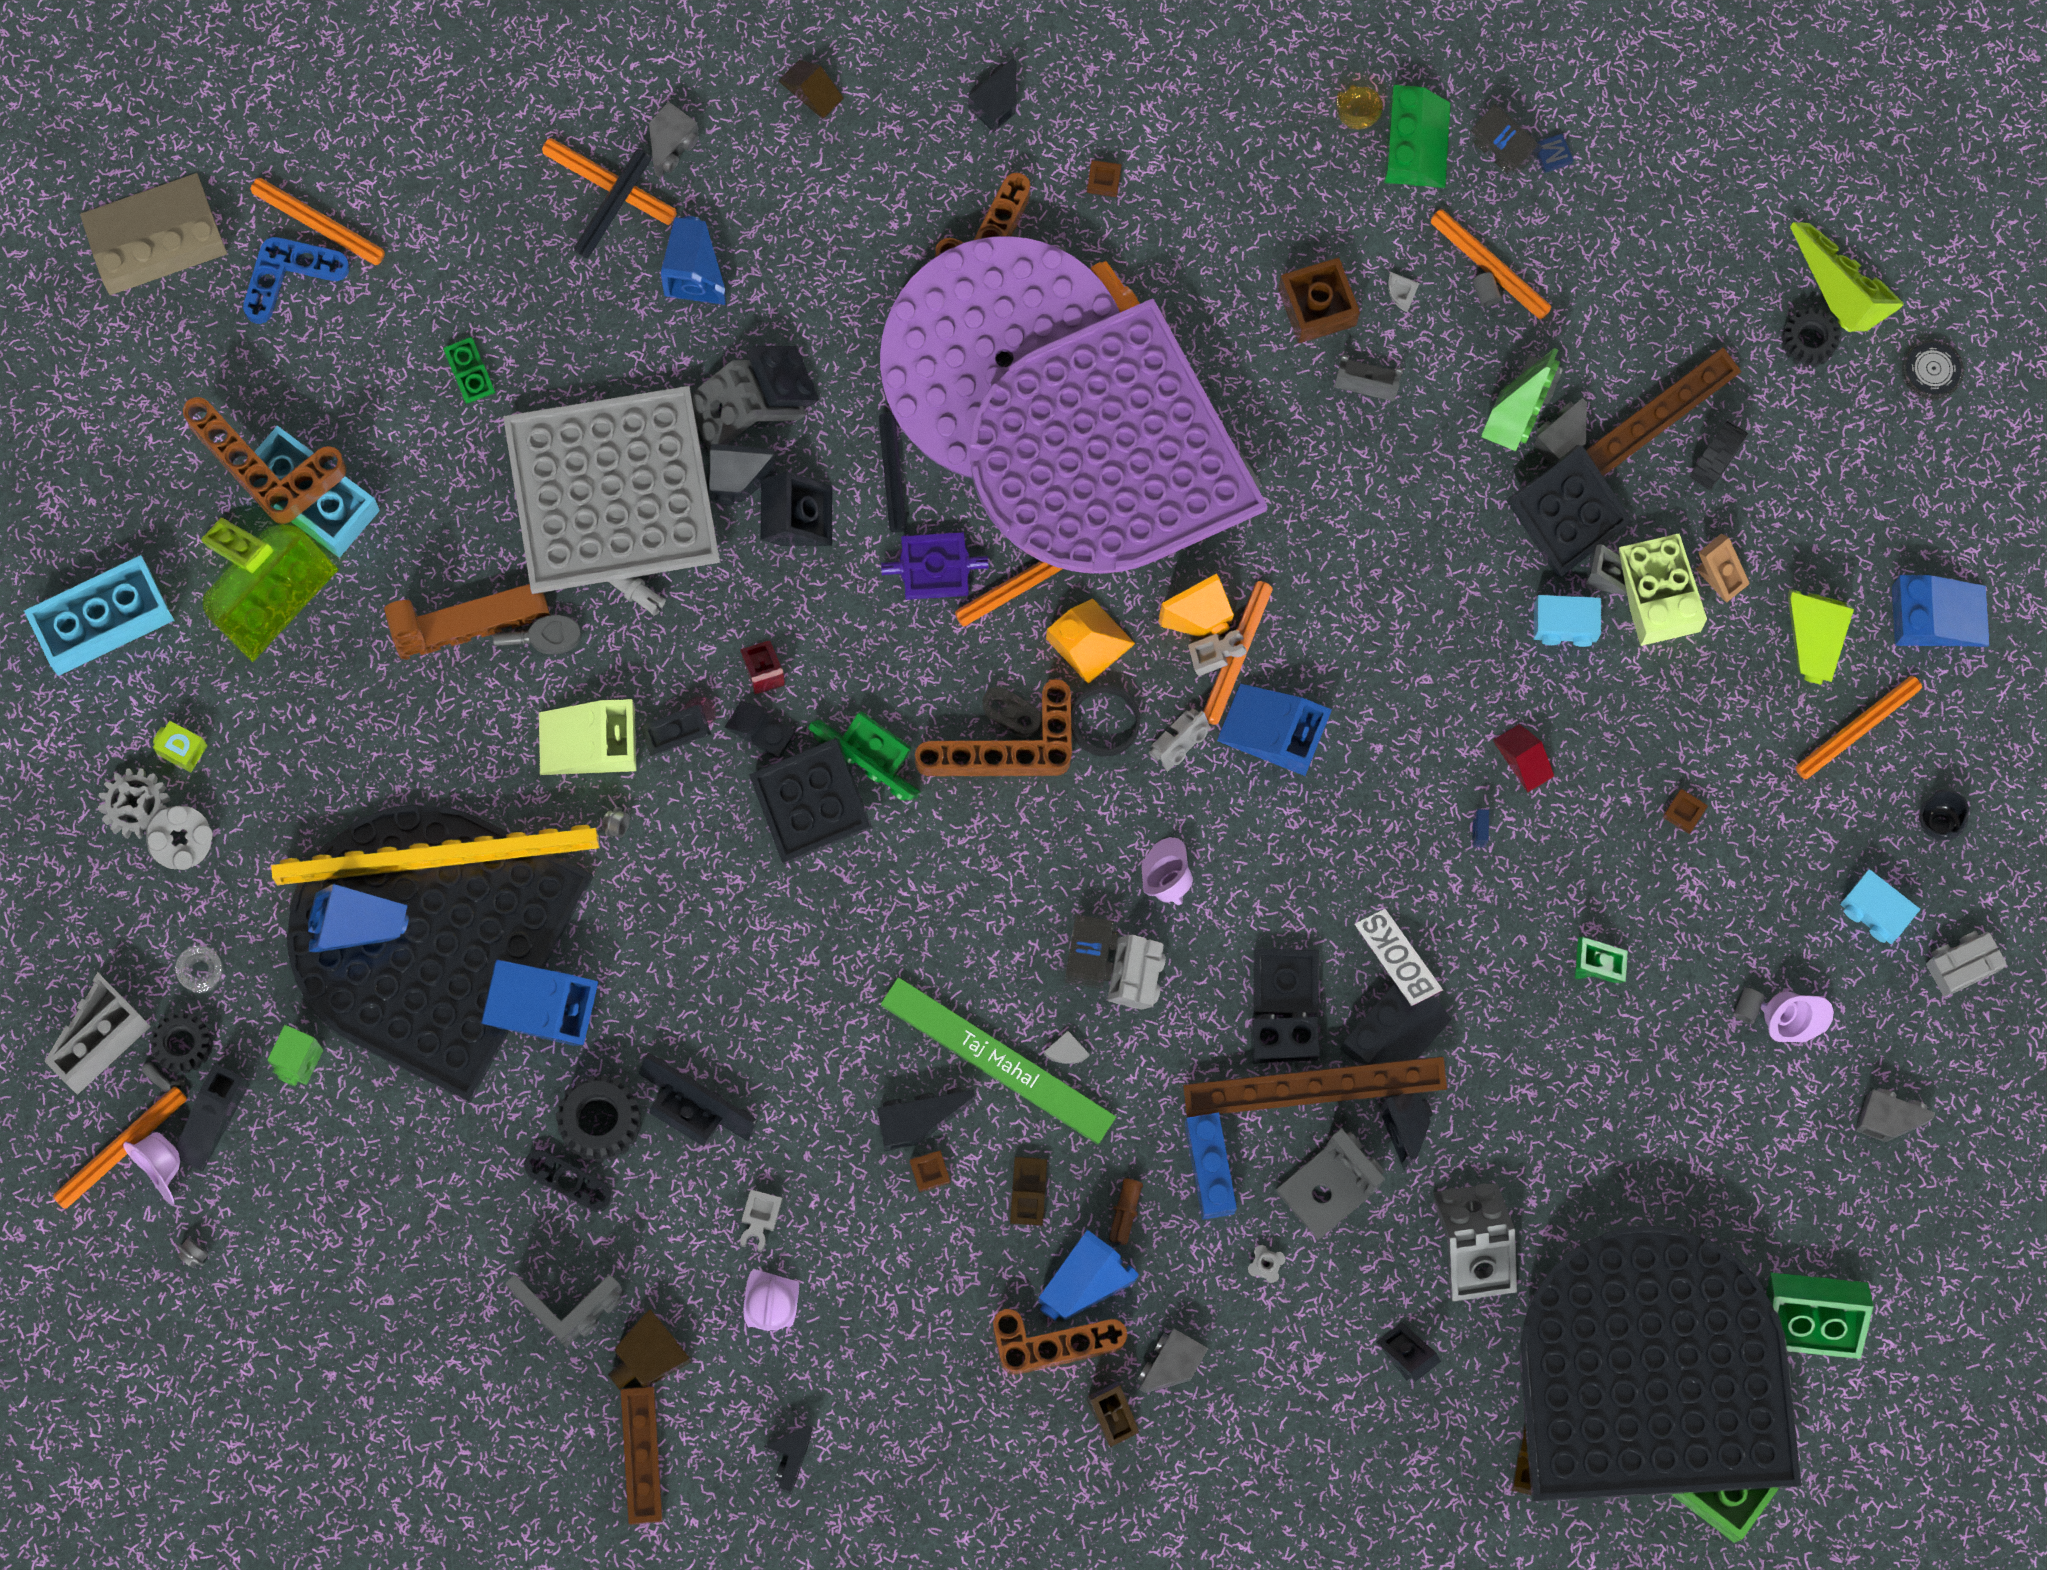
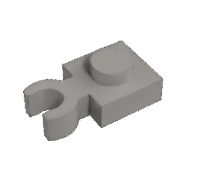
(1211, 652)
(761, 1214)

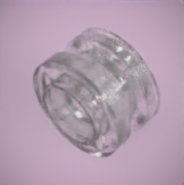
(189, 958)

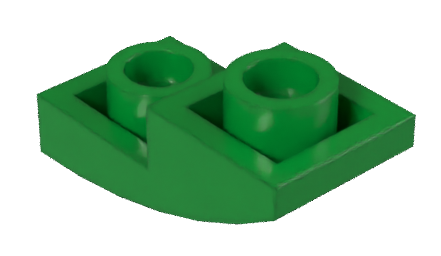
(469, 370)

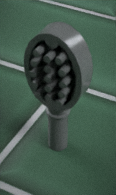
(547, 635)

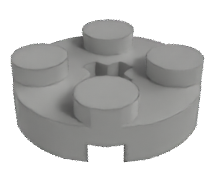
(160, 841)

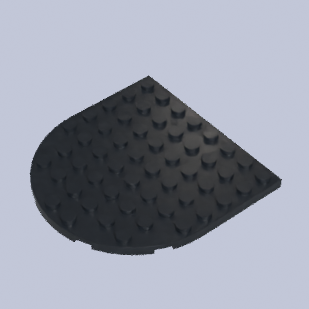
(427, 990)
(1655, 1373)

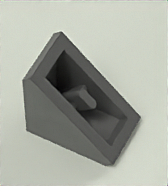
(1605, 571)

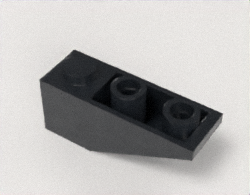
(210, 1115)
(914, 1121)

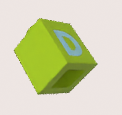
(179, 746)

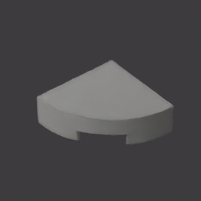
(1402, 290)
(1066, 1050)

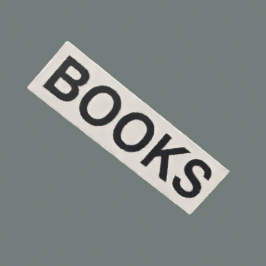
(1398, 957)

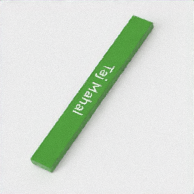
(998, 1061)

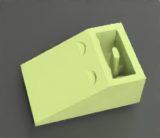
(1661, 590)
(588, 738)

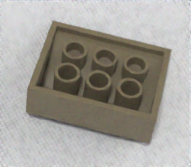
(152, 234)

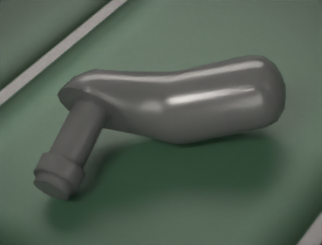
(157, 1077)

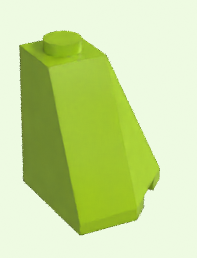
(1818, 633)

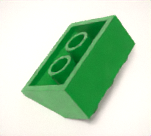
(1417, 137)
(1822, 1313)

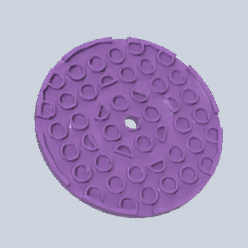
(958, 319)

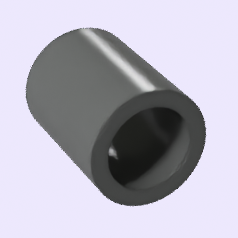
(1486, 289)
(1749, 1005)

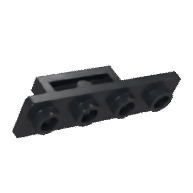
(691, 1106)

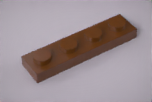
(641, 1456)

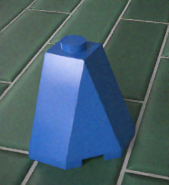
(691, 265)
(353, 918)
(1085, 1279)

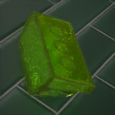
(261, 604)

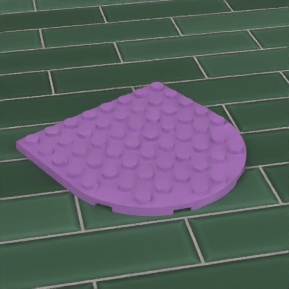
(1107, 450)

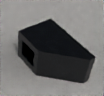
(996, 98)

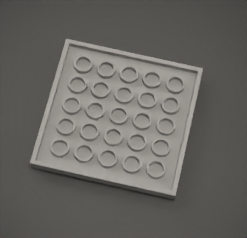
(610, 489)

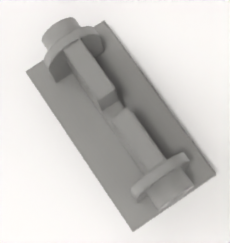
(1190, 729)

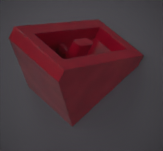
(763, 667)
(1525, 757)

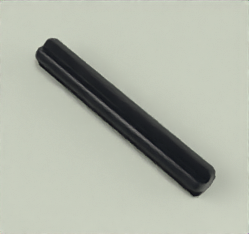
(612, 203)
(892, 472)

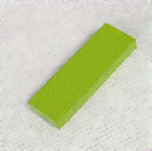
(237, 545)

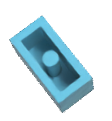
(1567, 620)
(1879, 907)

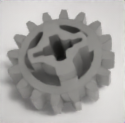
(122, 808)

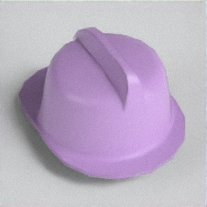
(1167, 871)
(1797, 1016)
(158, 1160)
(770, 1301)

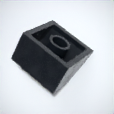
(796, 511)

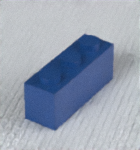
(1210, 1166)

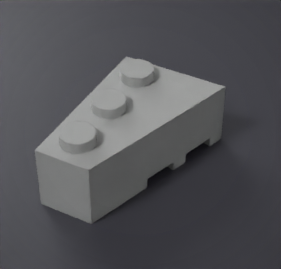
(95, 1036)

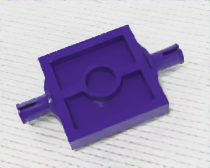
(934, 566)

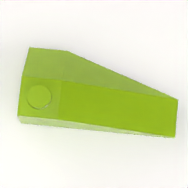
(1850, 296)

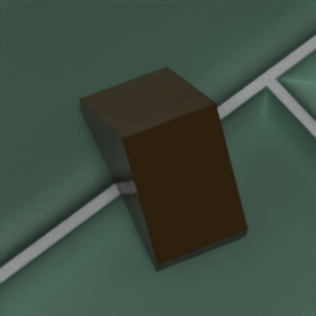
(812, 87)
(1113, 1414)

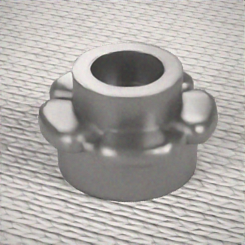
(613, 820)
(191, 1253)

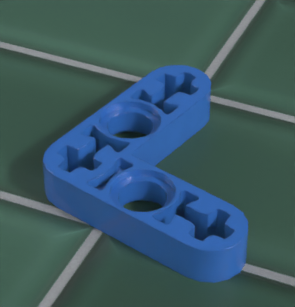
(277, 268)

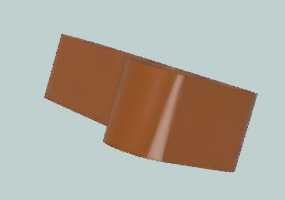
(1001, 205)
(1060, 1339)

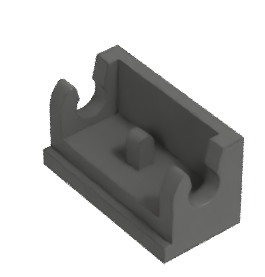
(1368, 379)

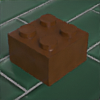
(1318, 300)

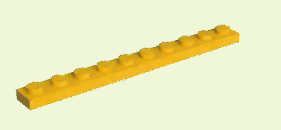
(422, 856)

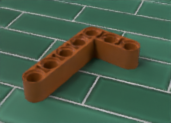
(255, 468)
(461, 622)
(1008, 750)

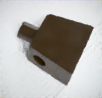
(647, 1354)

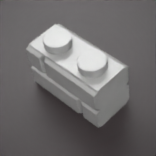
(1965, 963)
(1136, 972)

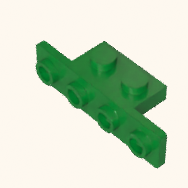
(872, 749)

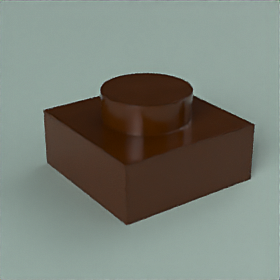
(1104, 178)
(1685, 811)
(929, 1171)

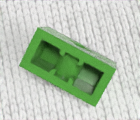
(294, 1056)

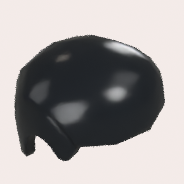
(1949, 806)

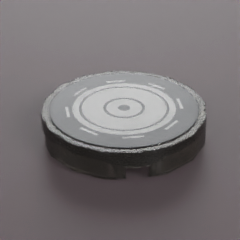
(1932, 370)

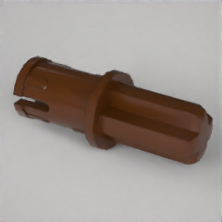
(1125, 1211)

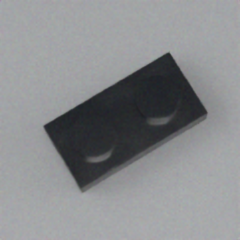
(675, 730)

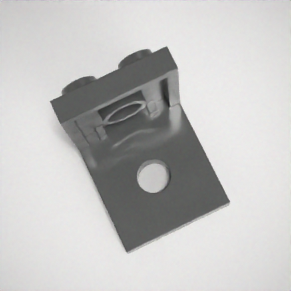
(742, 403)
(1344, 1172)
(1477, 1239)
(581, 1319)

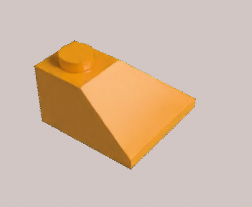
(1198, 610)
(1088, 639)

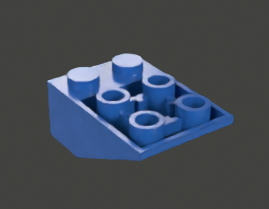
(1275, 727)
(539, 1002)

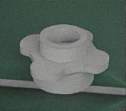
(1258, 1268)

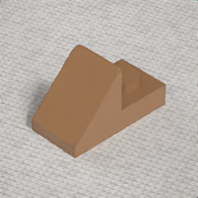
(1722, 568)

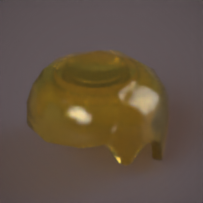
(1370, 109)

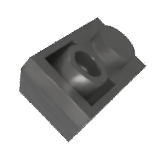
(670, 135)
(1564, 434)
(1889, 1117)
(1175, 1363)

